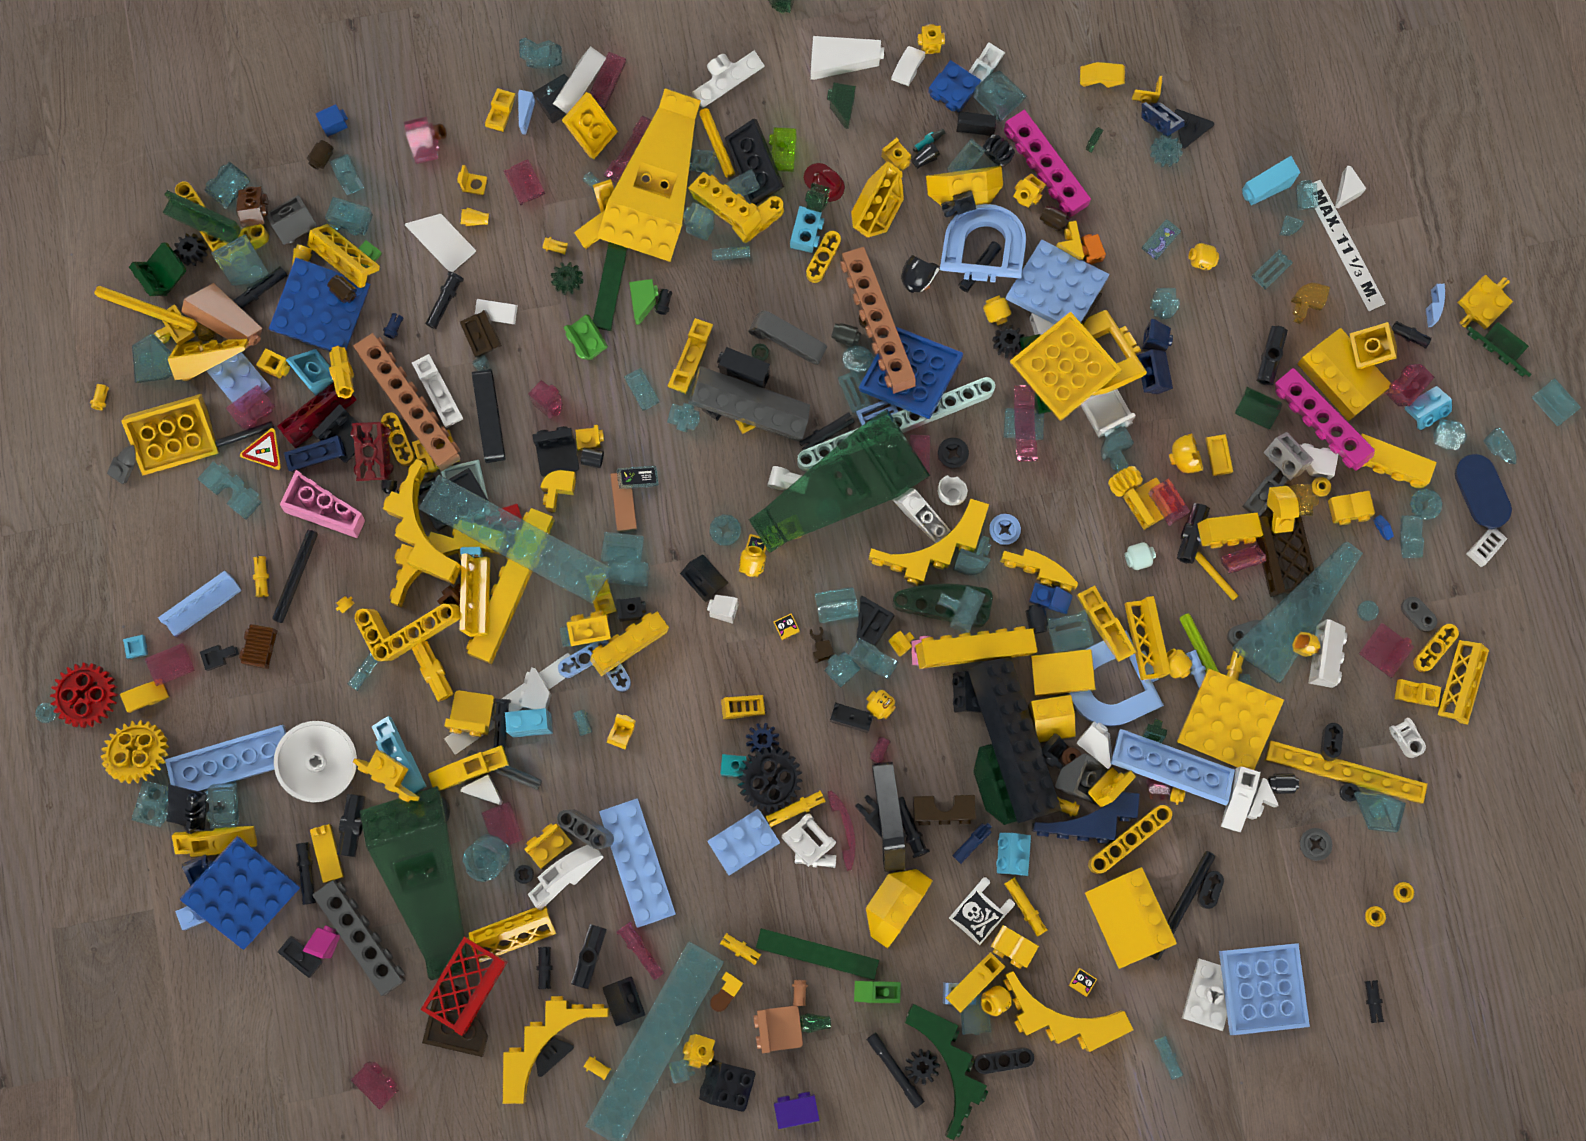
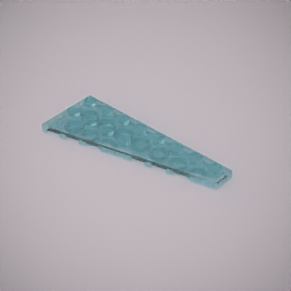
(1271, 640)

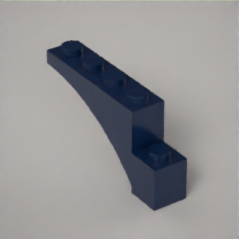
(1097, 825)

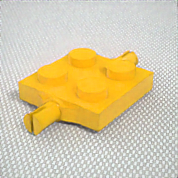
(1484, 302)

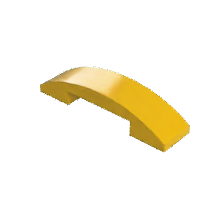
(691, 356)

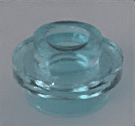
(40, 713)

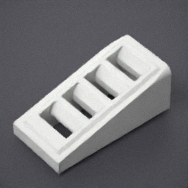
(1478, 557)

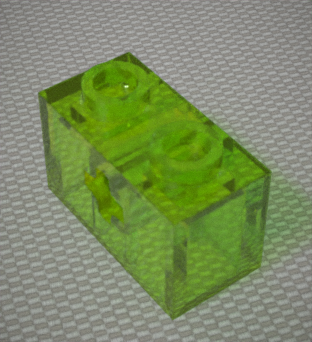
(785, 139)

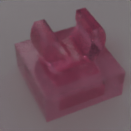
(1157, 787)

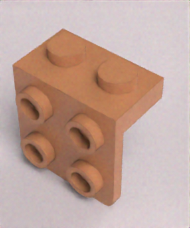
(778, 1029)

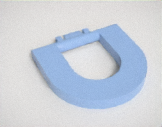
(985, 216)
(1124, 711)

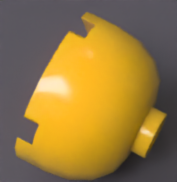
(1186, 455)

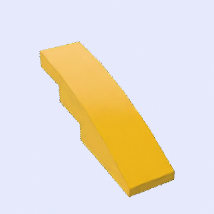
(1106, 623)

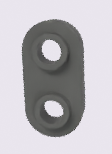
(1418, 615)
(1243, 629)

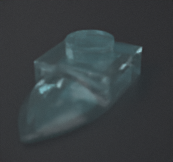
(1501, 445)

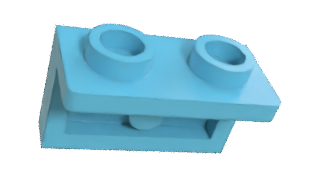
(1430, 407)
(1013, 854)

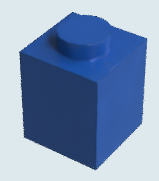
(332, 120)

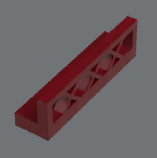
(303, 426)

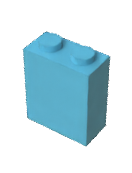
(528, 722)

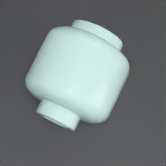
(1140, 556)

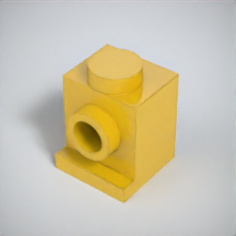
(893, 148)
(269, 360)

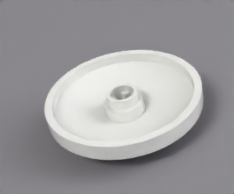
(315, 761)

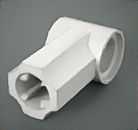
(781, 478)

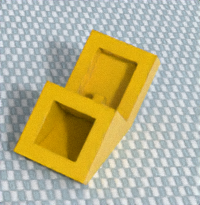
(1104, 73)

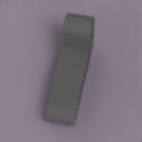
(788, 336)

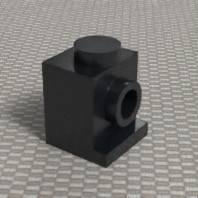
(626, 615)

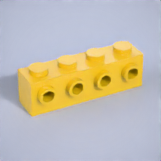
(725, 203)
(1399, 463)
(629, 643)

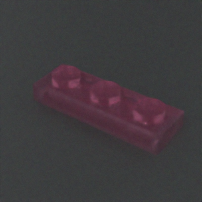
(607, 79)

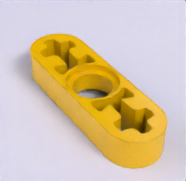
(834, 247)
(398, 454)
(1444, 647)

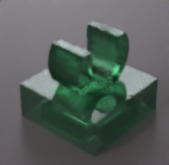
(1155, 732)

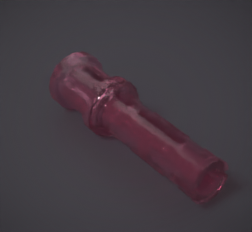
(635, 943)

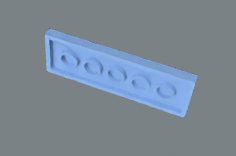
(226, 761)
(1173, 767)
(637, 863)

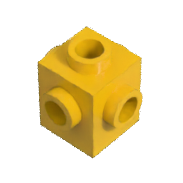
(931, 39)
(1029, 190)
(698, 1050)

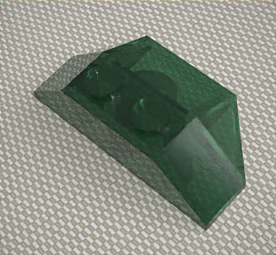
(992, 786)

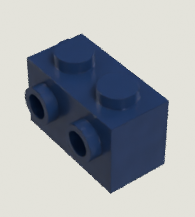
(1158, 374)

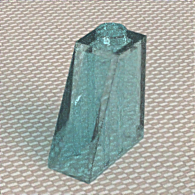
(347, 174)

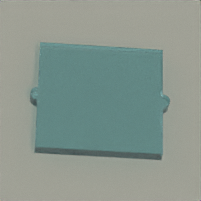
(975, 1019)

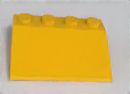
(1335, 373)
(171, 434)
(1130, 918)

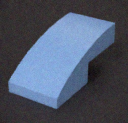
(1435, 309)

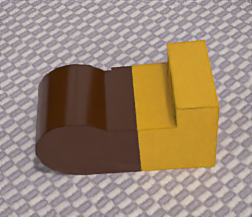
(721, 1000)

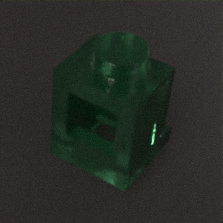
(817, 197)

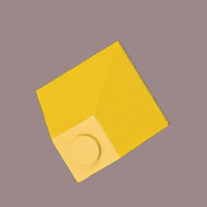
(1373, 345)

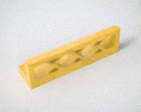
(337, 255)
(475, 592)
(1154, 638)
(1470, 684)
(510, 929)

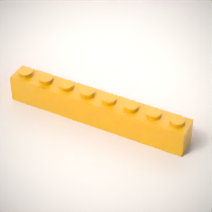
(506, 597)

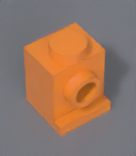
(1093, 249)

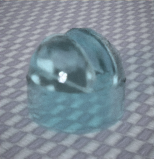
(481, 362)

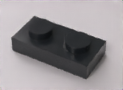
(293, 952)

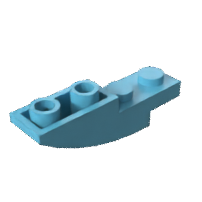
(391, 743)

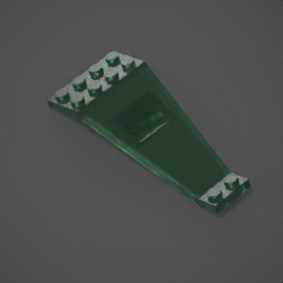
(873, 463)
(410, 841)

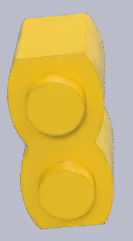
(1351, 507)
(1013, 946)

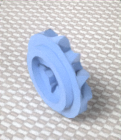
(1005, 520)

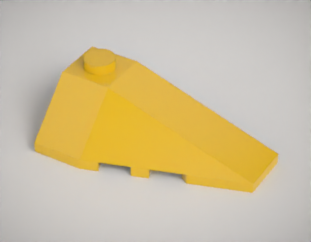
(195, 358)

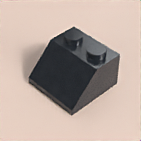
(546, 96)

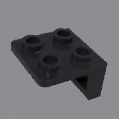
(556, 450)
(727, 1085)

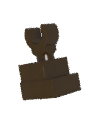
(823, 648)

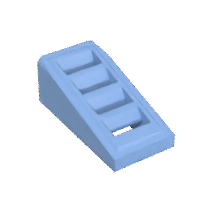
(525, 108)

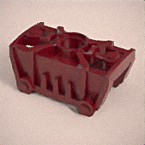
(381, 451)

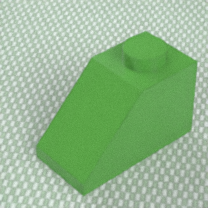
(643, 298)
(877, 992)

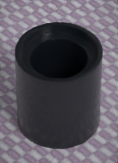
(592, 457)

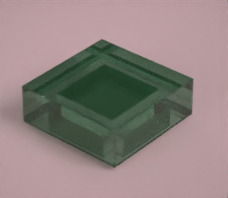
(1094, 139)

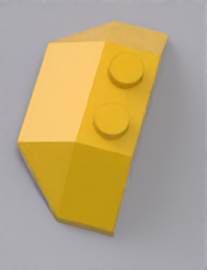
(982, 182)
(878, 201)
(895, 904)

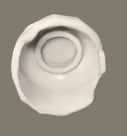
(952, 490)

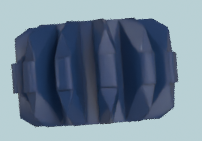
(756, 734)

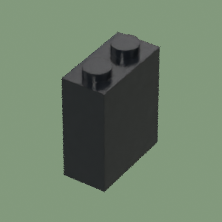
(744, 367)

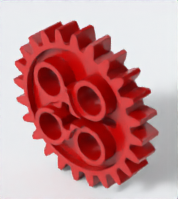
(72, 682)

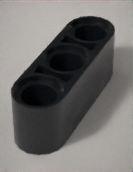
(1013, 1055)

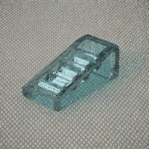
(707, 163)

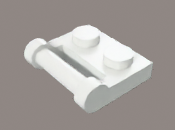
(803, 844)

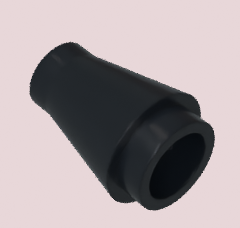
(926, 155)

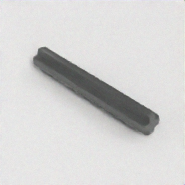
(516, 775)

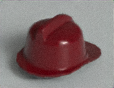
(825, 176)

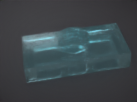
(641, 389)

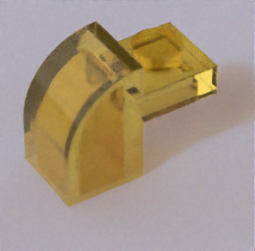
(1310, 295)
(1305, 499)

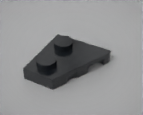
(872, 621)

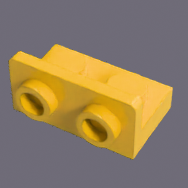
(1110, 786)
(548, 845)

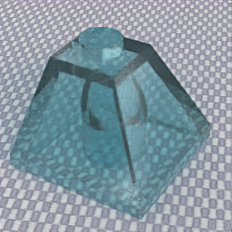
(998, 95)
(240, 262)
(151, 360)

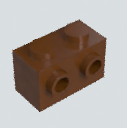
(252, 206)

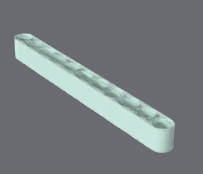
(908, 424)

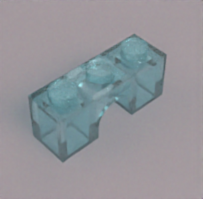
(242, 501)

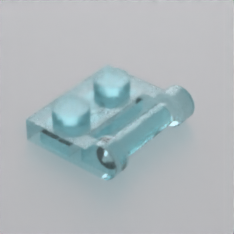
(1073, 637)

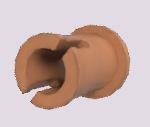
(799, 992)

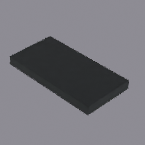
(752, 152)

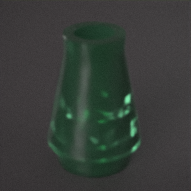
(813, 1022)

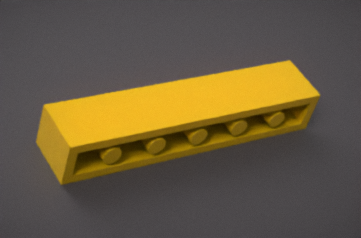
(976, 647)

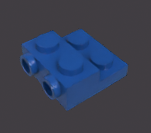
(954, 86)

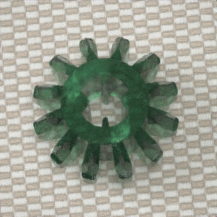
(561, 273)

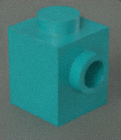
(731, 764)

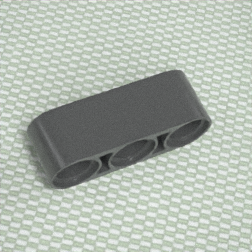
(576, 828)

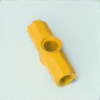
(341, 372)
(432, 671)

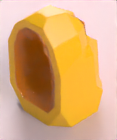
(1306, 644)

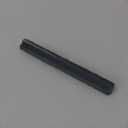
(295, 576)

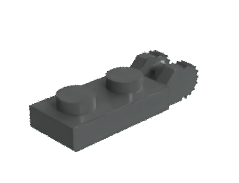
(1258, 500)

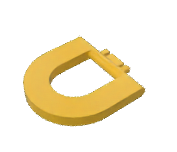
(1131, 367)

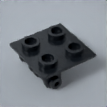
(186, 808)

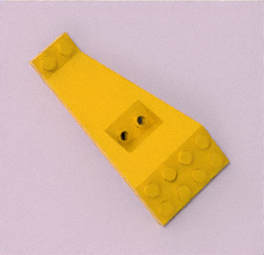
(643, 212)

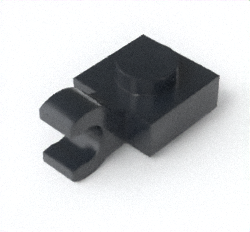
(962, 203)
(215, 656)

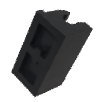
(851, 717)

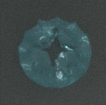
(859, 353)
(1434, 502)
(729, 537)

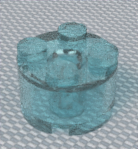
(486, 858)

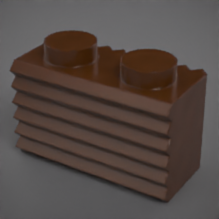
(258, 646)

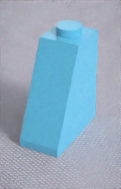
(1271, 181)

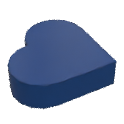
(1383, 527)

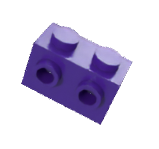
(796, 1110)

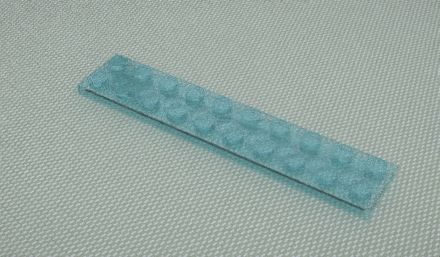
(515, 539)
(654, 1043)

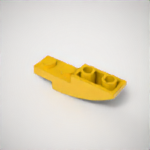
(1048, 570)
(468, 768)
(211, 842)

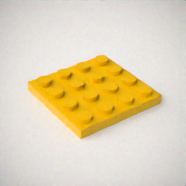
(1065, 366)
(1230, 720)

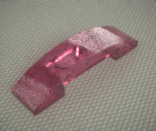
(618, 166)
(1025, 424)
(837, 805)

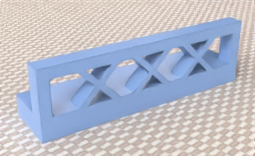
(200, 603)

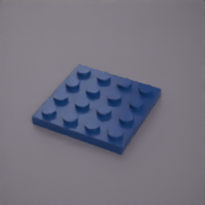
(312, 312)
(933, 369)
(240, 892)

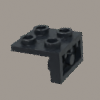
(339, 424)

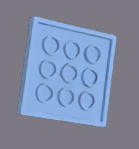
(1056, 284)
(1264, 989)

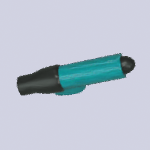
(931, 137)

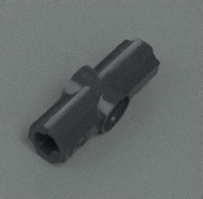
(1274, 344)
(351, 825)
(585, 970)

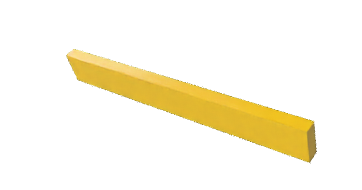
(1346, 772)

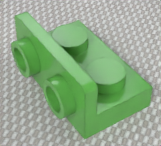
(585, 338)

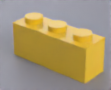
(1230, 530)

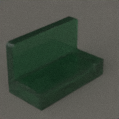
(1258, 408)

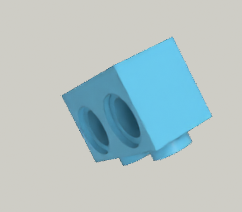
(802, 229)

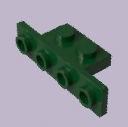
(1504, 343)

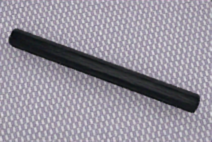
(1188, 895)

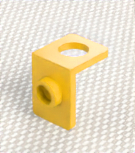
(1148, 96)
(465, 180)

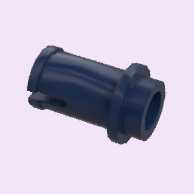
(393, 326)

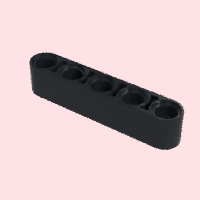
(488, 416)

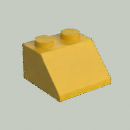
(1053, 716)

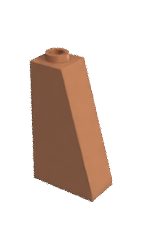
(221, 314)

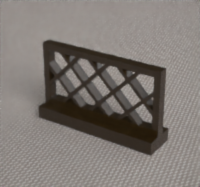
(1271, 567)

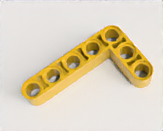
(250, 231)
(407, 634)

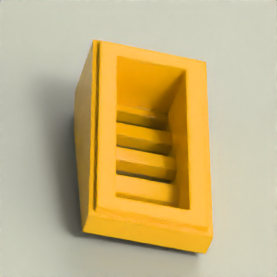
(742, 699)

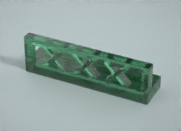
(201, 218)

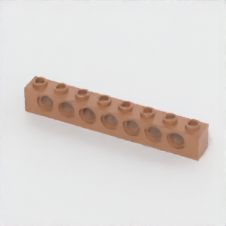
(858, 260)
(367, 349)

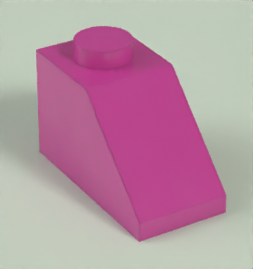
(322, 942)

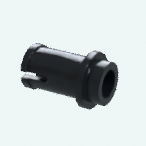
(663, 302)

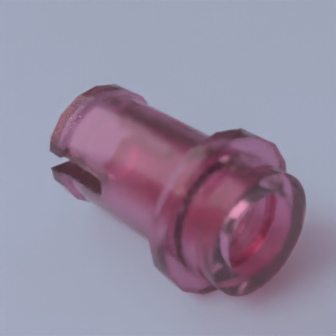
(879, 750)

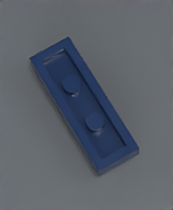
(314, 453)

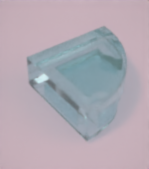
(1290, 226)

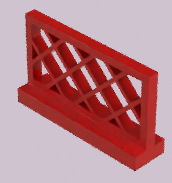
(479, 995)

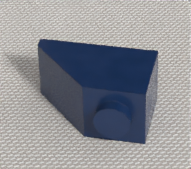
(1157, 336)

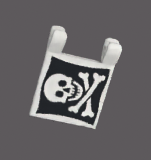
(978, 914)

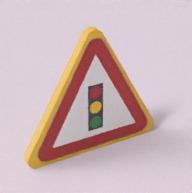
(264, 451)

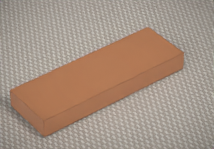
(623, 506)

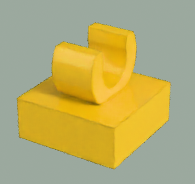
(901, 642)

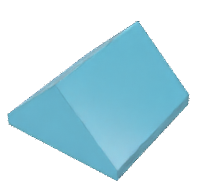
(312, 370)

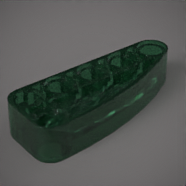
(931, 594)

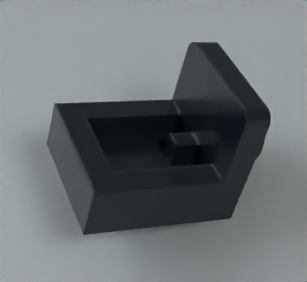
(1053, 751)

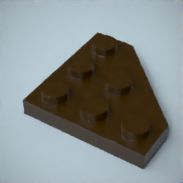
(442, 1036)

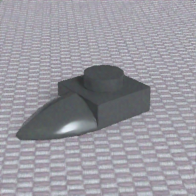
(123, 465)

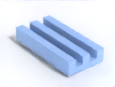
(872, 407)

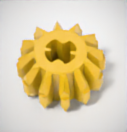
(1125, 481)

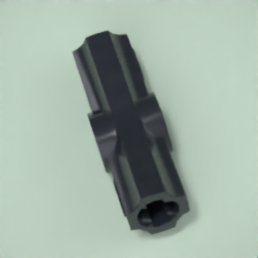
(1190, 533)

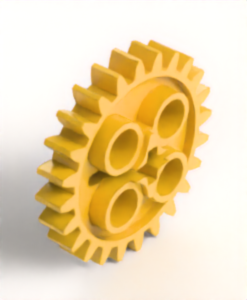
(134, 752)

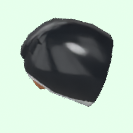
(918, 274)

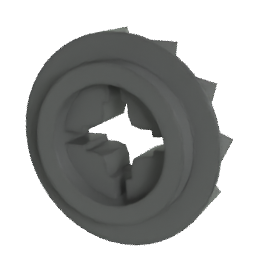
(1325, 844)

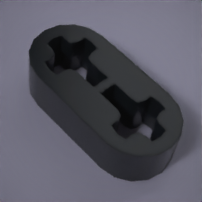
(1327, 741)
(1215, 891)

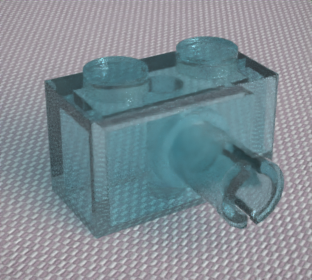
(348, 216)
(964, 608)

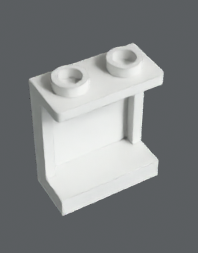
(1107, 412)

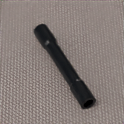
(881, 1050)

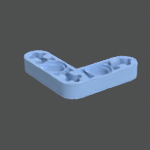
(574, 670)

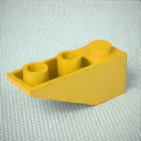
(975, 982)

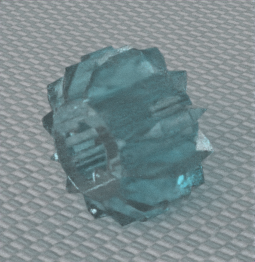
(1159, 150)

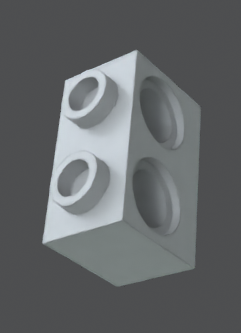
(1288, 456)

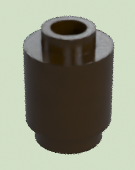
(320, 154)
(1054, 218)
(342, 289)

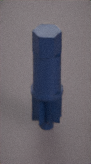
(972, 842)

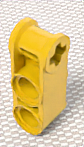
(767, 215)

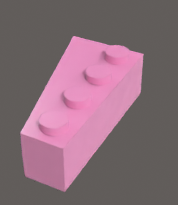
(319, 506)

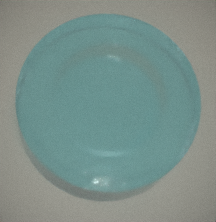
(1367, 610)

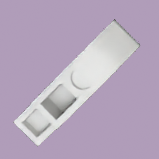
(564, 871)

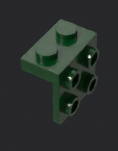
(159, 272)

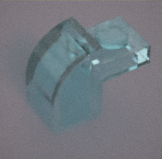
(540, 55)
(967, 157)
(1114, 446)
(973, 563)
(872, 659)

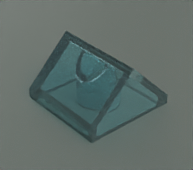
(1380, 811)

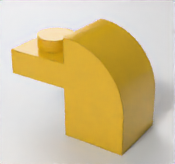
(557, 482)
(1285, 508)

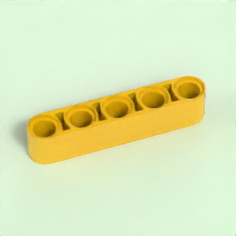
(1139, 835)

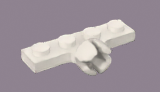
(726, 76)

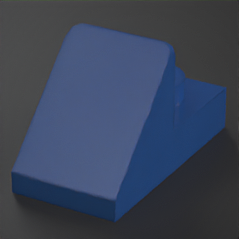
(1051, 598)

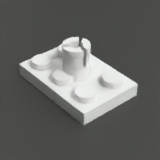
(1206, 996)

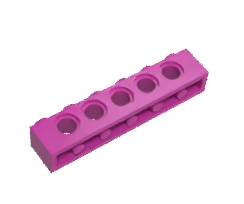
(1024, 124)
(1294, 381)

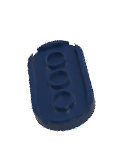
(1483, 491)

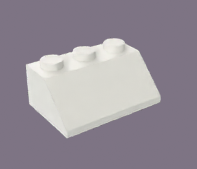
(1327, 662)

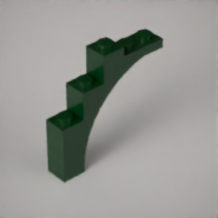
(966, 1089)

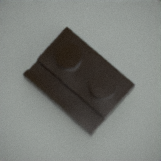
(480, 333)

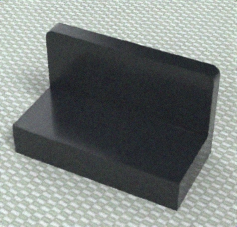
(976, 123)
(703, 577)
(623, 1001)

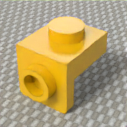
(621, 731)

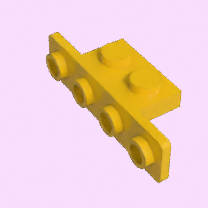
(387, 771)

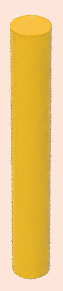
(1216, 576)

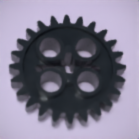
(755, 769)

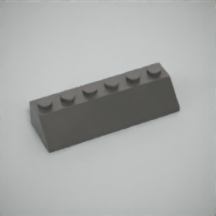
(750, 404)

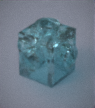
(1164, 302)
(684, 417)
(1449, 434)
(841, 668)

